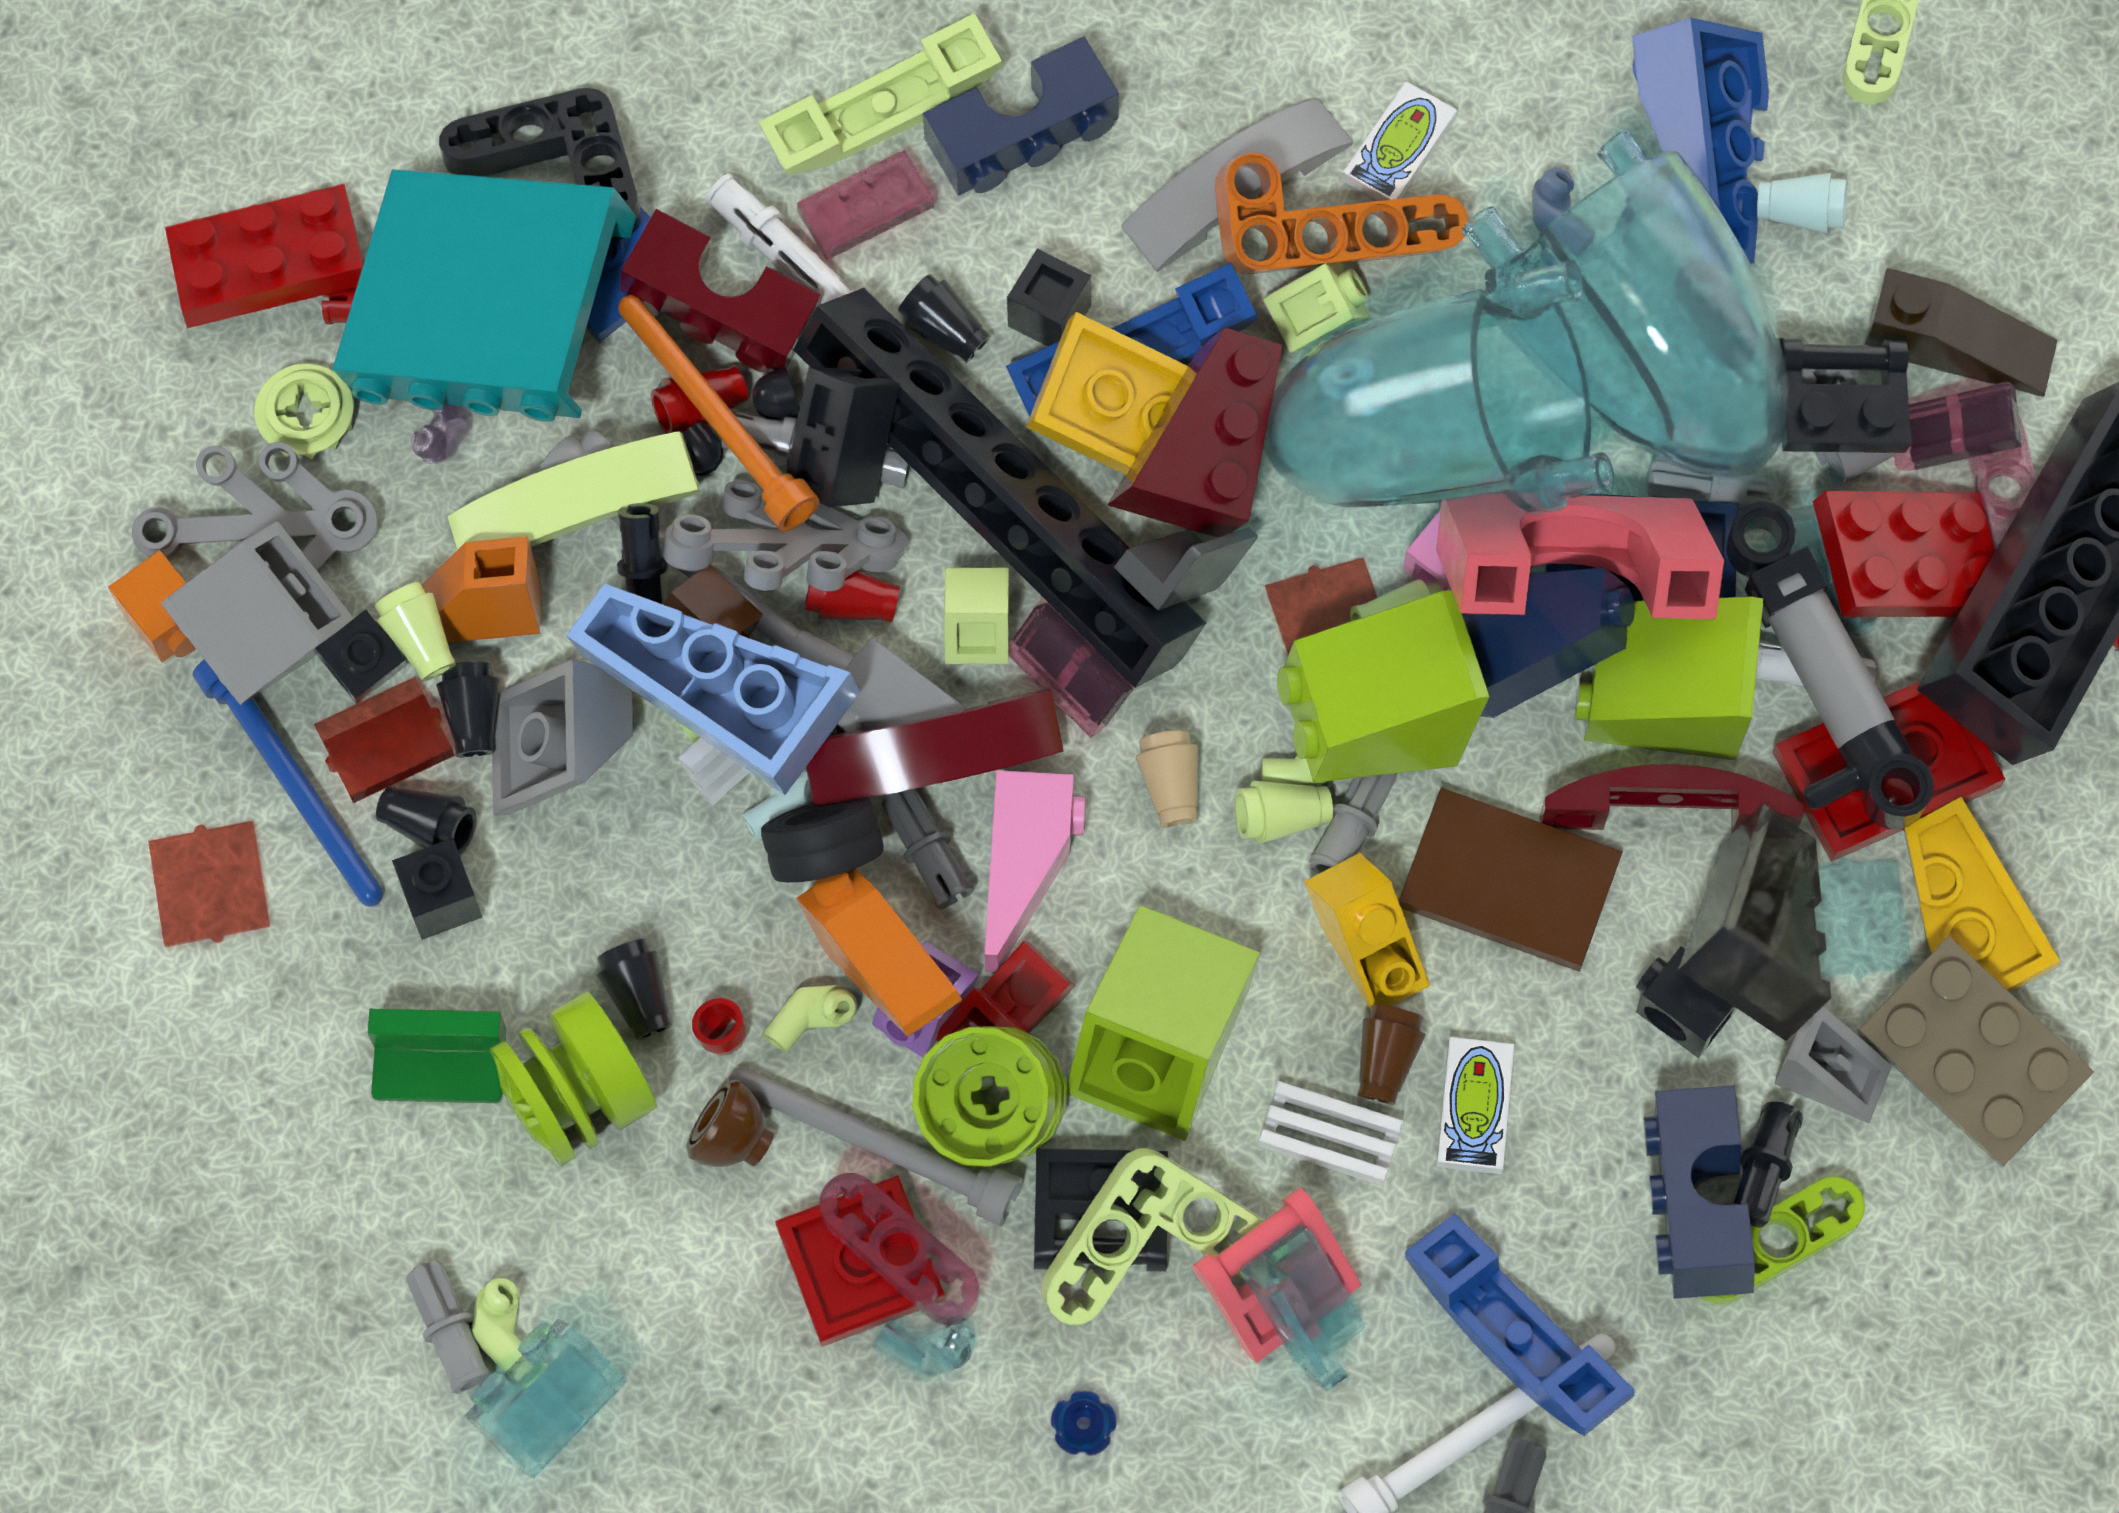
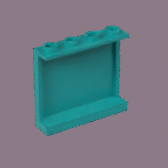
(478, 292)

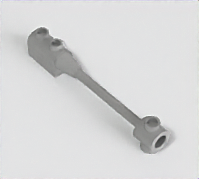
(888, 685)

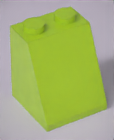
(1678, 683)
(1385, 692)
(1160, 1022)

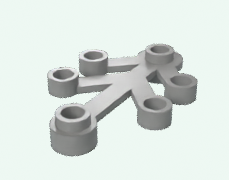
(266, 511)
(865, 544)

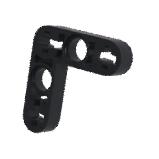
(560, 137)

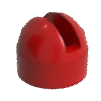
(711, 1021)

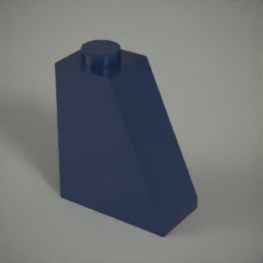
(1566, 628)

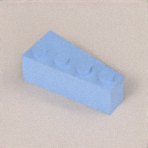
(732, 691)

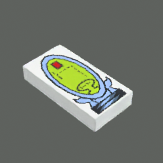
(1399, 144)
(1475, 1105)

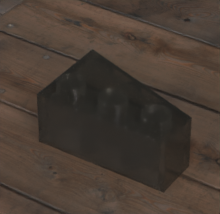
(1758, 925)

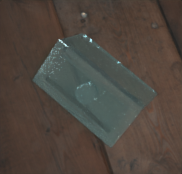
(1305, 1304)

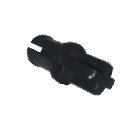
(641, 551)
(1768, 1160)

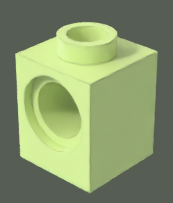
(976, 616)

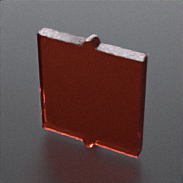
(1319, 599)
(384, 740)
(209, 884)

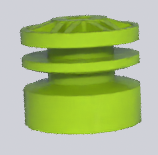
(573, 1078)
(952, 1105)

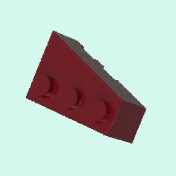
(1209, 441)

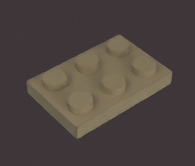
(1975, 1051)

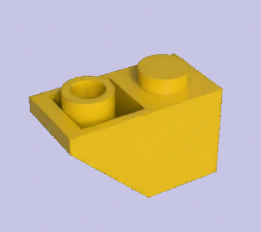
(1368, 930)

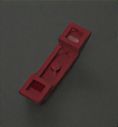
(935, 749)
(1588, 800)

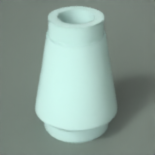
(1804, 202)

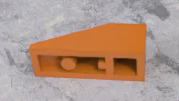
(877, 950)

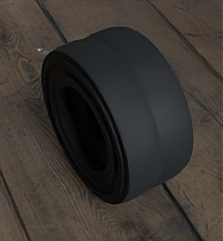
(822, 840)

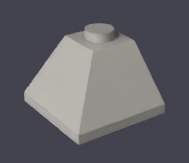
(556, 732)

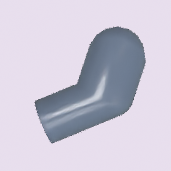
(1551, 196)

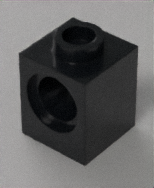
(361, 656)
(437, 888)
(1681, 1006)

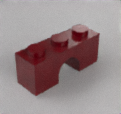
(756, 324)

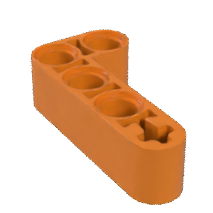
(1341, 223)

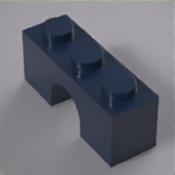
(981, 145)
(1705, 1242)

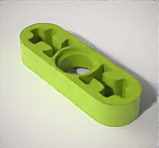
(1828, 1230)

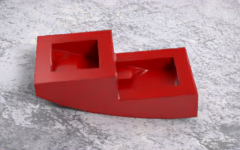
(1015, 996)

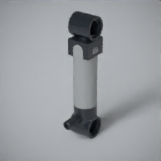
(1829, 671)

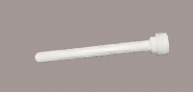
(1382, 1494)

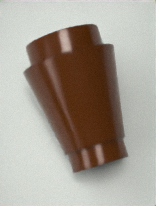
(1388, 1051)

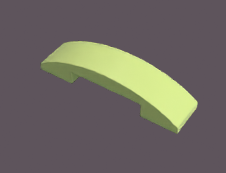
(886, 104)
(580, 492)

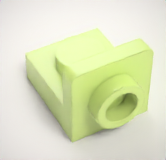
(1318, 305)

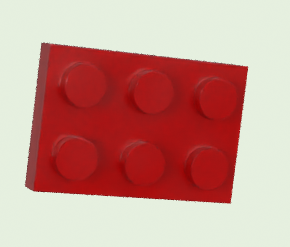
(265, 255)
(1903, 550)
(1956, 758)

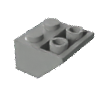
(257, 612)

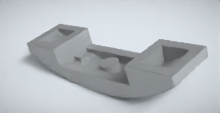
(1186, 206)

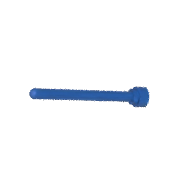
(296, 786)

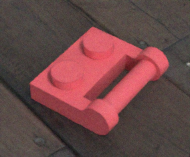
(1240, 1305)

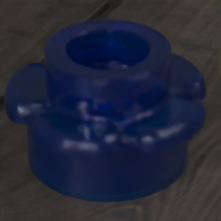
(1090, 1440)

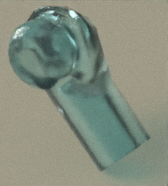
(928, 1354)

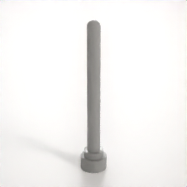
(985, 1190)

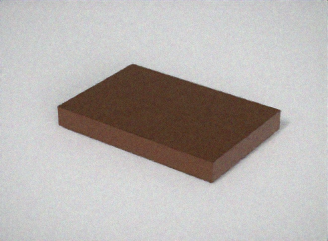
(1510, 879)

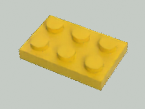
(1103, 393)

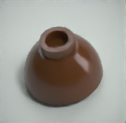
(730, 1129)

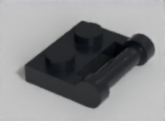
(1845, 414)
(1066, 1188)

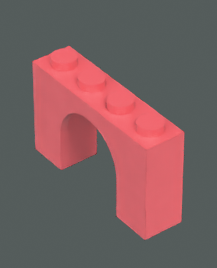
(1651, 541)

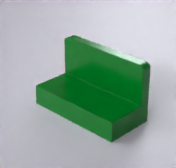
(435, 1055)

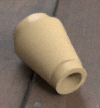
(1171, 775)

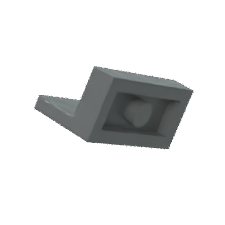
(1183, 565)

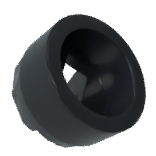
(774, 396)
(703, 448)

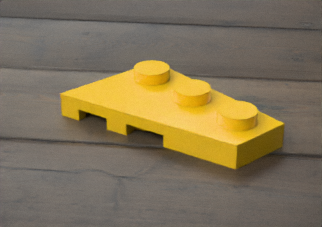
(1973, 899)

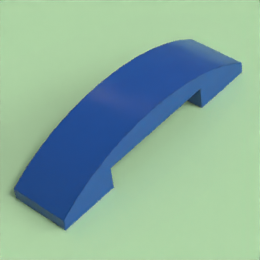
(1172, 329)
(1513, 1331)

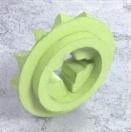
(281, 396)

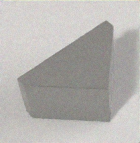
(1834, 1067)

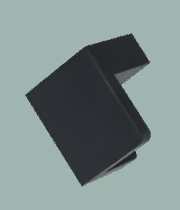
(1047, 297)

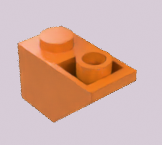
(488, 591)

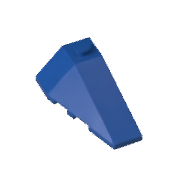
(1700, 99)

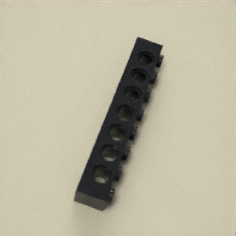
(1003, 489)

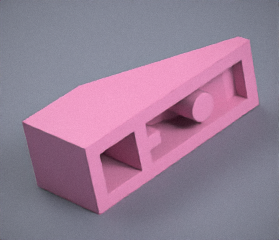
(1028, 849)

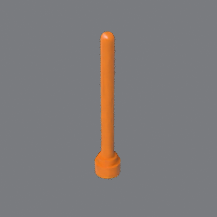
(786, 499)

